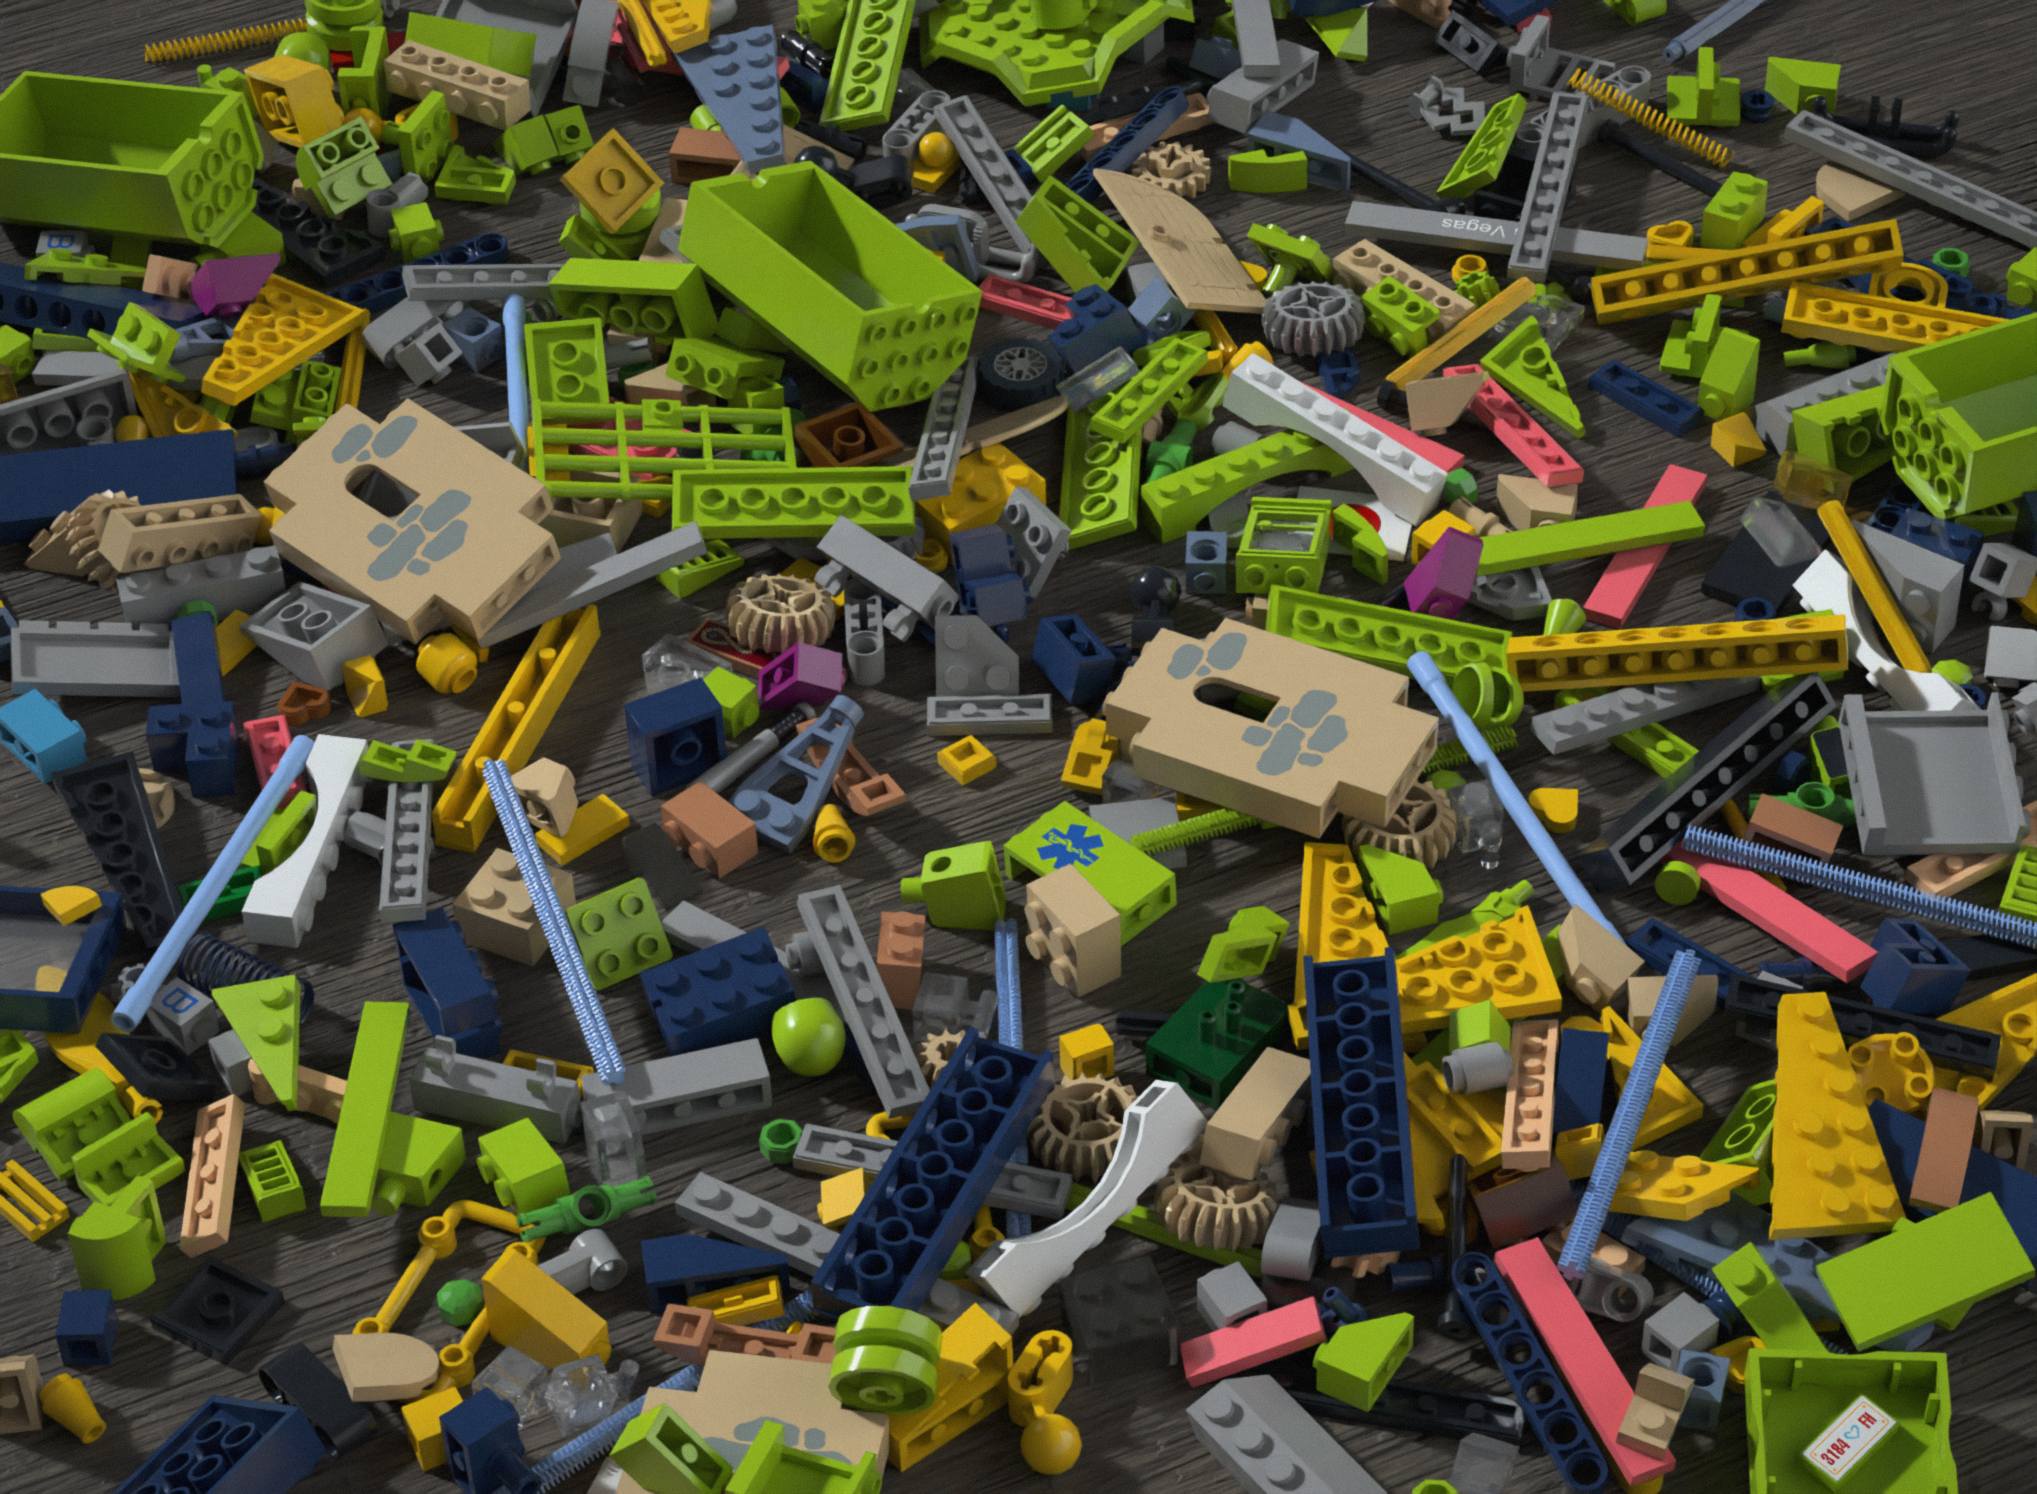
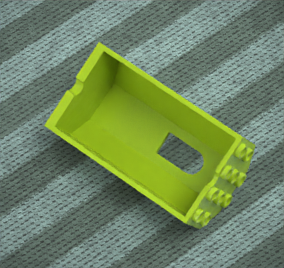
(126, 158)
(832, 281)
(1966, 417)

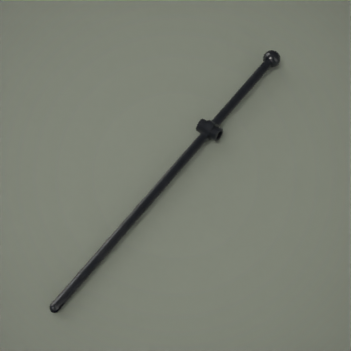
(1578, 287)

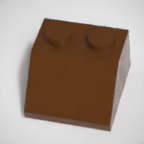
(843, 439)
(1522, 1203)

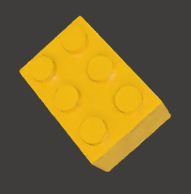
(294, 99)
(978, 494)

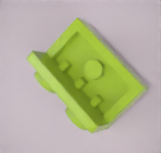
(1398, 316)
(123, 1154)

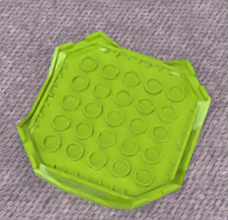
(1037, 60)

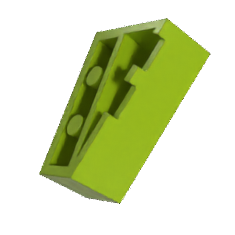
(1076, 237)

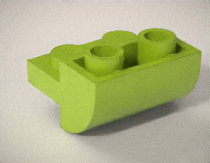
(342, 167)
(297, 396)
(71, 1119)
(119, 1241)

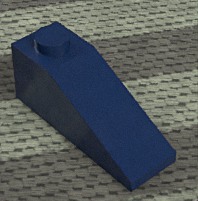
(697, 1265)

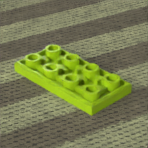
(1925, 1271)

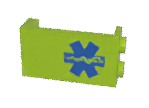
(1120, 872)

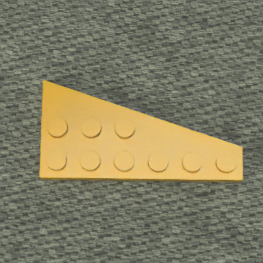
(681, 22)
(275, 336)
(1337, 918)
(1496, 964)
(2007, 1013)
(1824, 1142)

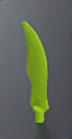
(1496, 906)

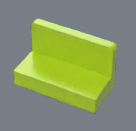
(282, 834)

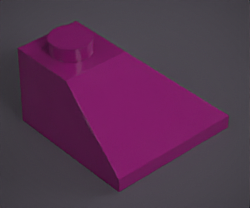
(230, 284)

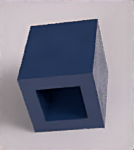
(87, 1327)

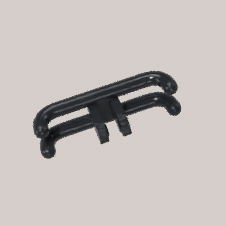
(1888, 131)

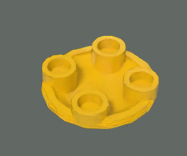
(1893, 1070)

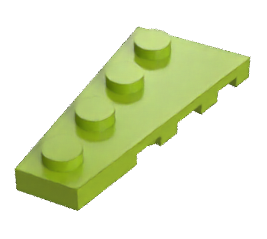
(1485, 151)

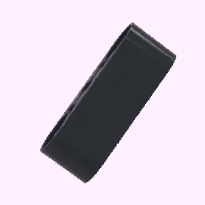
(305, 1382)

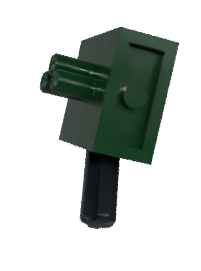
(1210, 1038)

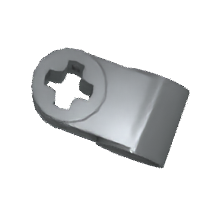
(1600, 1289)

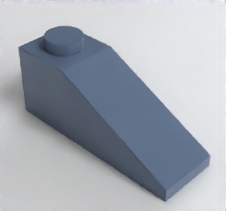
(1287, 135)

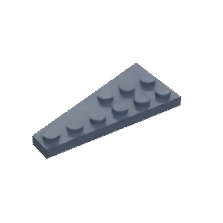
(741, 90)
(1734, 1224)

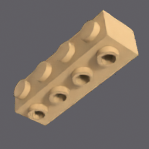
(468, 86)
(1367, 265)
(178, 532)
(1258, 1115)

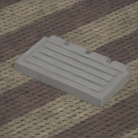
(94, 661)

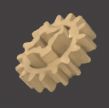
(1174, 168)

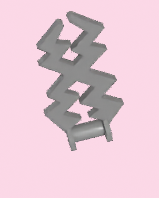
(1434, 93)

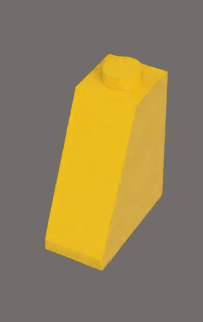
(540, 1314)

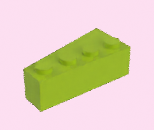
(637, 297)
(1845, 432)

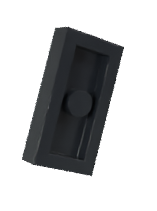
(1469, 43)

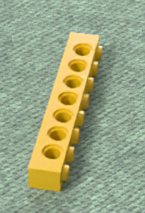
(1747, 271)
(1679, 653)

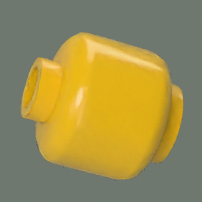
(446, 663)

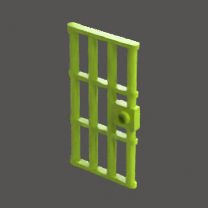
(661, 427)

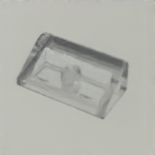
(1779, 532)

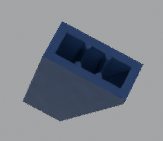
(1580, 1080)

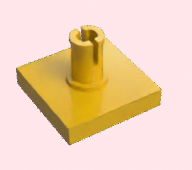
(612, 181)

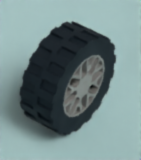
(1019, 373)

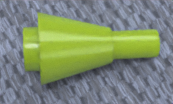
(1822, 355)
(1564, 617)

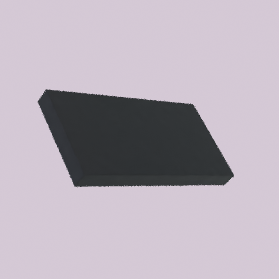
(1748, 572)

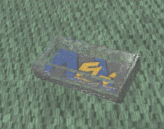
(1097, 379)

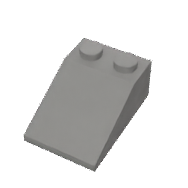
(1919, 582)
(315, 633)

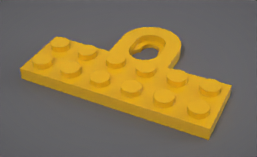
(1878, 317)

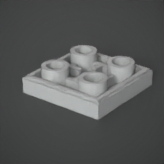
(1138, 817)

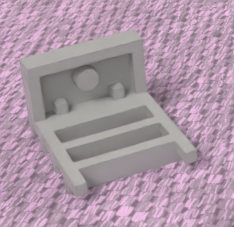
(1535, 63)

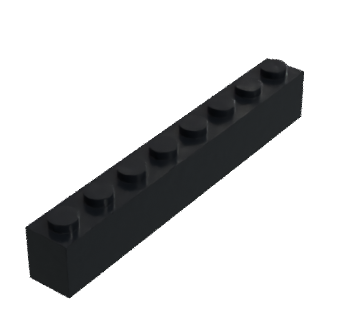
(1706, 781)

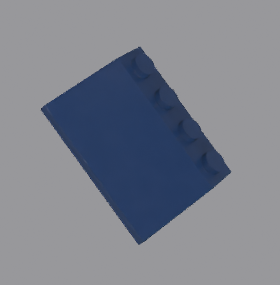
(231, 1450)

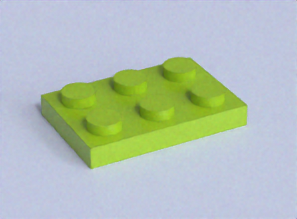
(567, 364)

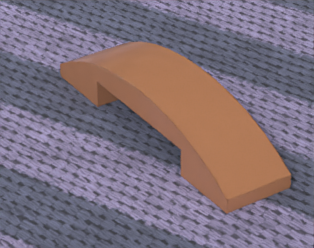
(857, 780)
(1944, 1150)
(693, 1332)

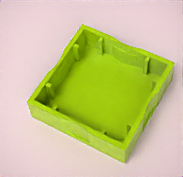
(1801, 1391)

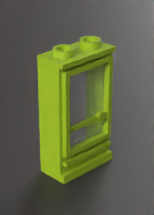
(1284, 545)

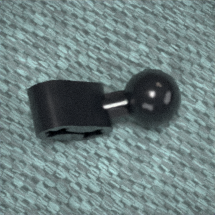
(876, 182)
(1154, 593)

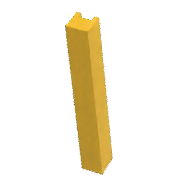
(515, 725)

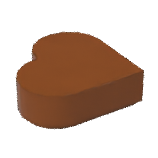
(304, 703)

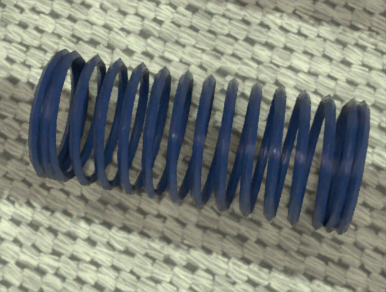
(202, 978)

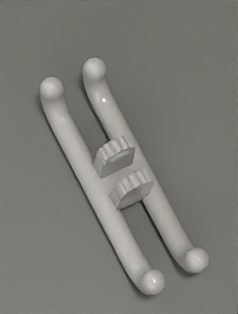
(983, 253)

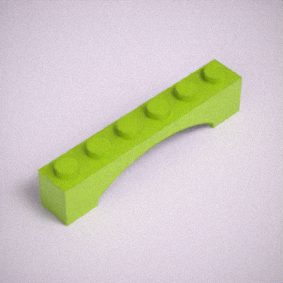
(1185, 497)

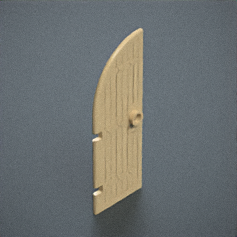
(1182, 245)
(992, 430)

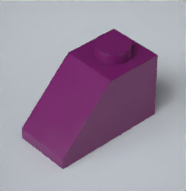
(1445, 575)
(800, 675)

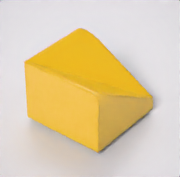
(1737, 440)
(365, 686)
(1088, 1052)
(1579, 1150)

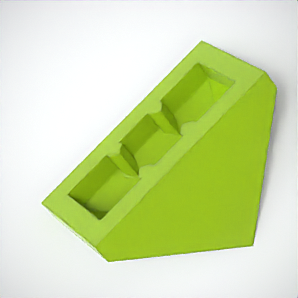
(1343, 33)

